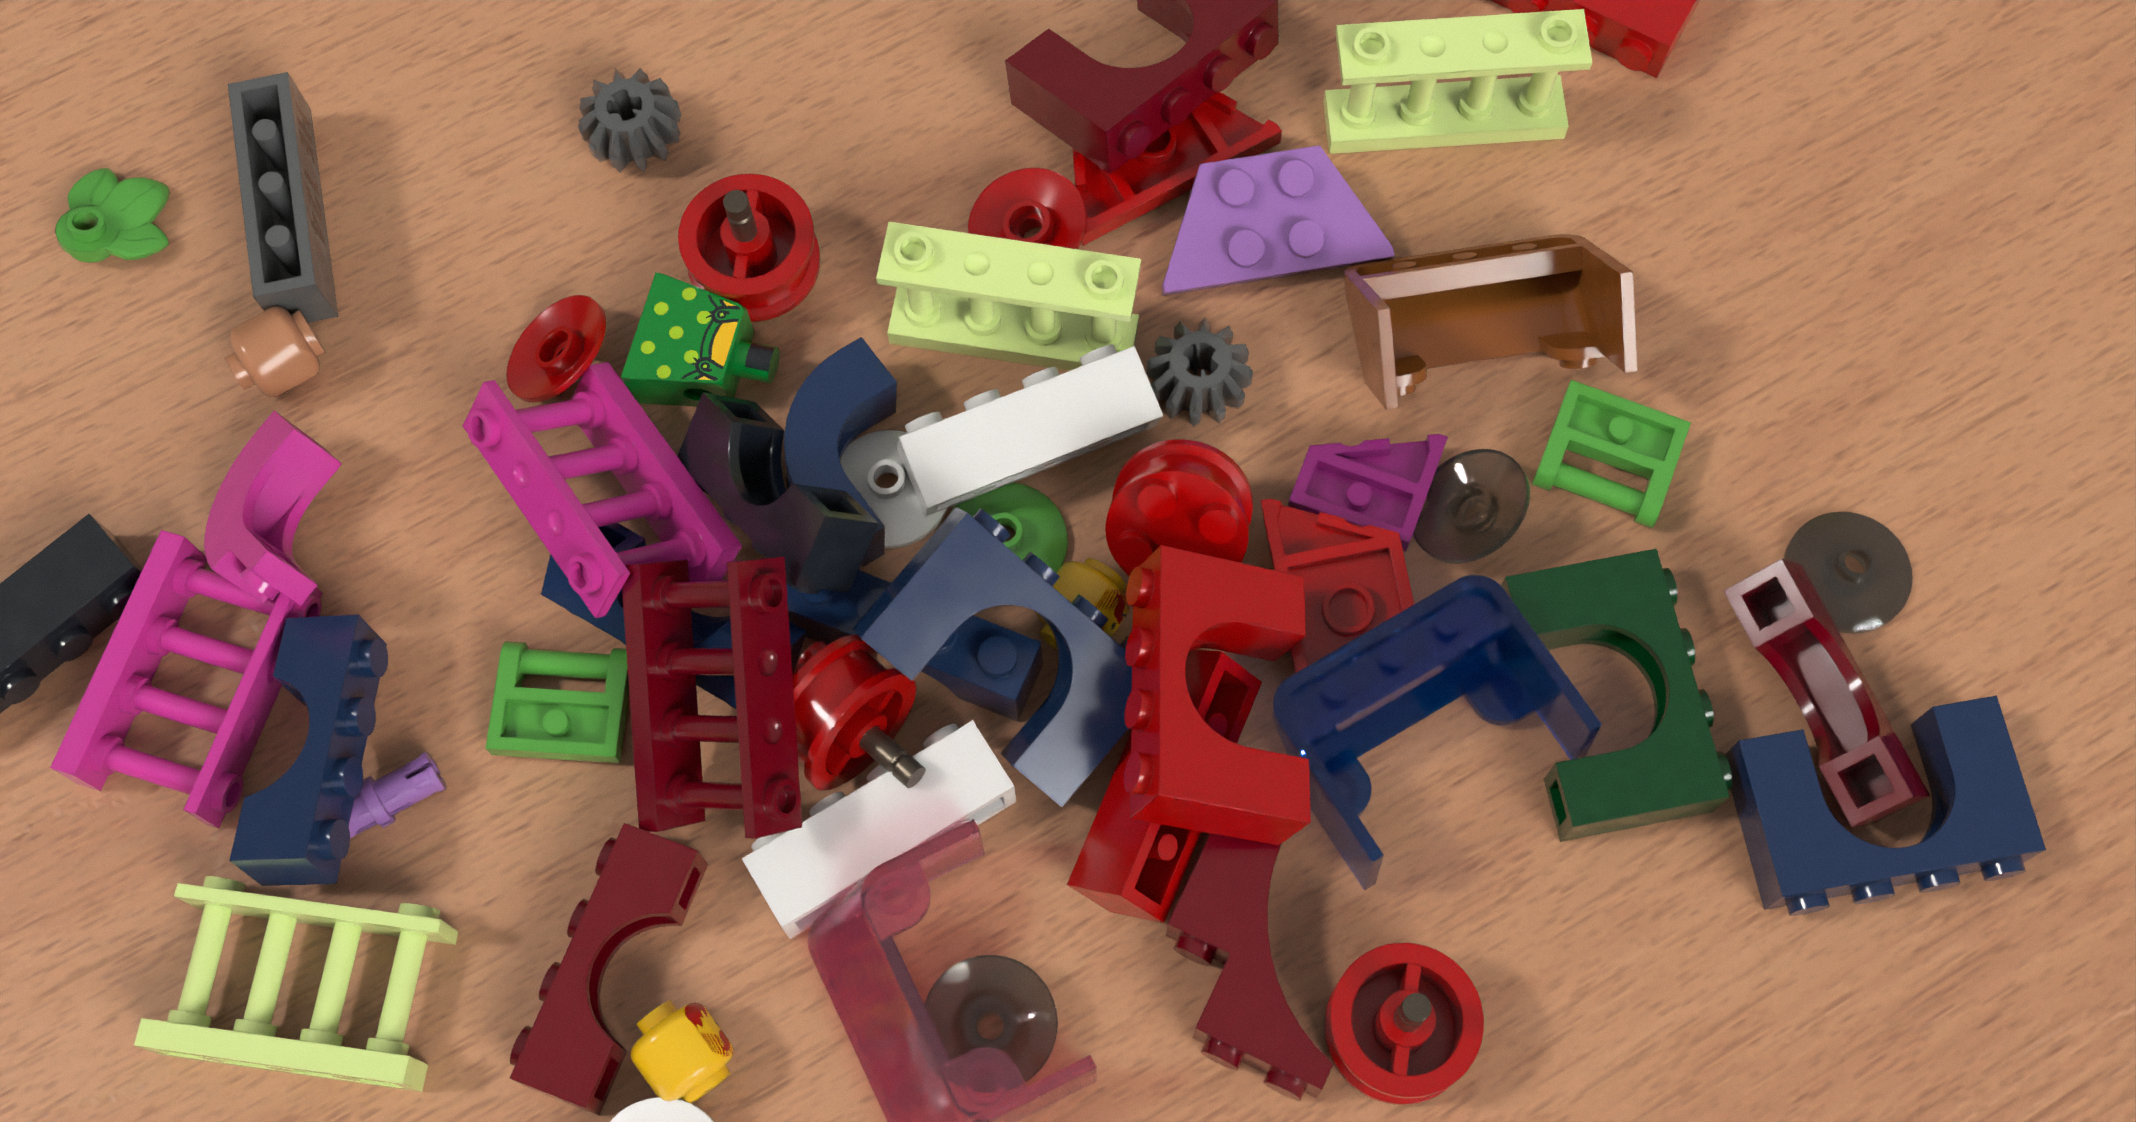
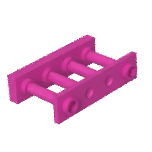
(636, 455)
(124, 688)

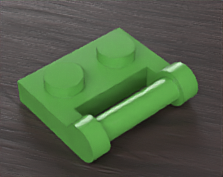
(1617, 435)
(559, 721)

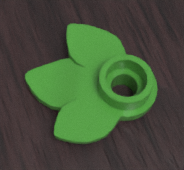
(112, 218)

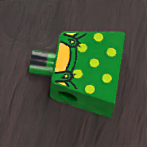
(692, 346)

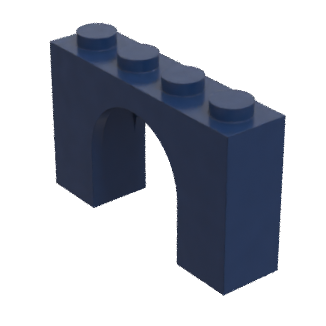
(970, 570)
(1806, 856)

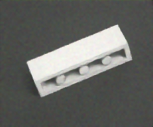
(1028, 429)
(852, 834)

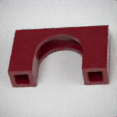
(1119, 111)

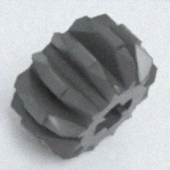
(629, 120)
(1195, 352)

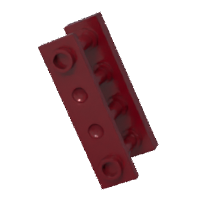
(665, 703)

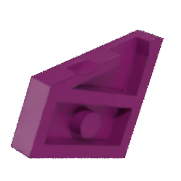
(1369, 482)

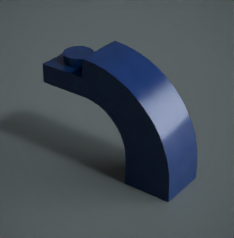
(828, 412)

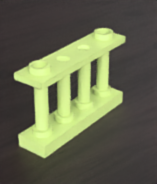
(1460, 111)
(1006, 297)
(319, 1047)

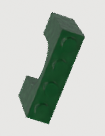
(1630, 609)

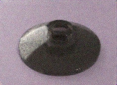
(1472, 506)
(1853, 599)
(1000, 989)

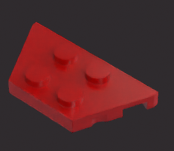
(1168, 164)
(1349, 572)

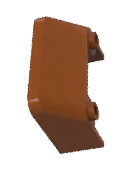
(1487, 305)

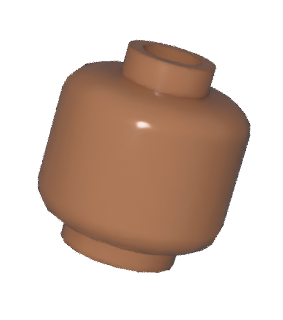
(274, 351)

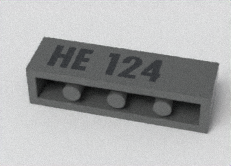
(282, 197)

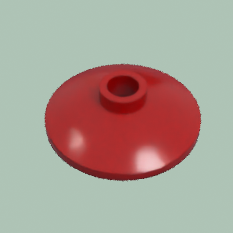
(1028, 201)
(556, 348)

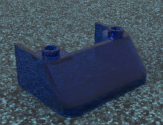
(1442, 648)

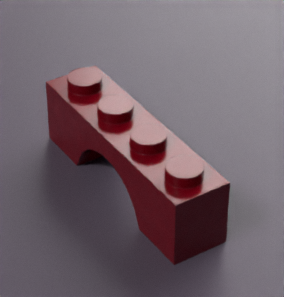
(1852, 734)
(640, 887)

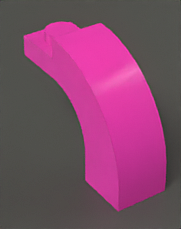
(261, 507)

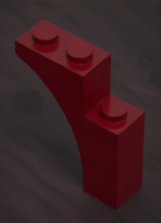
(1247, 1014)

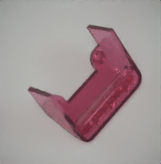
(886, 1014)

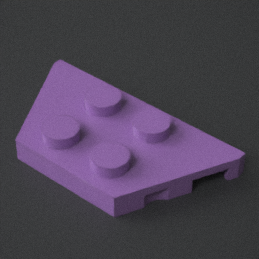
(1269, 222)

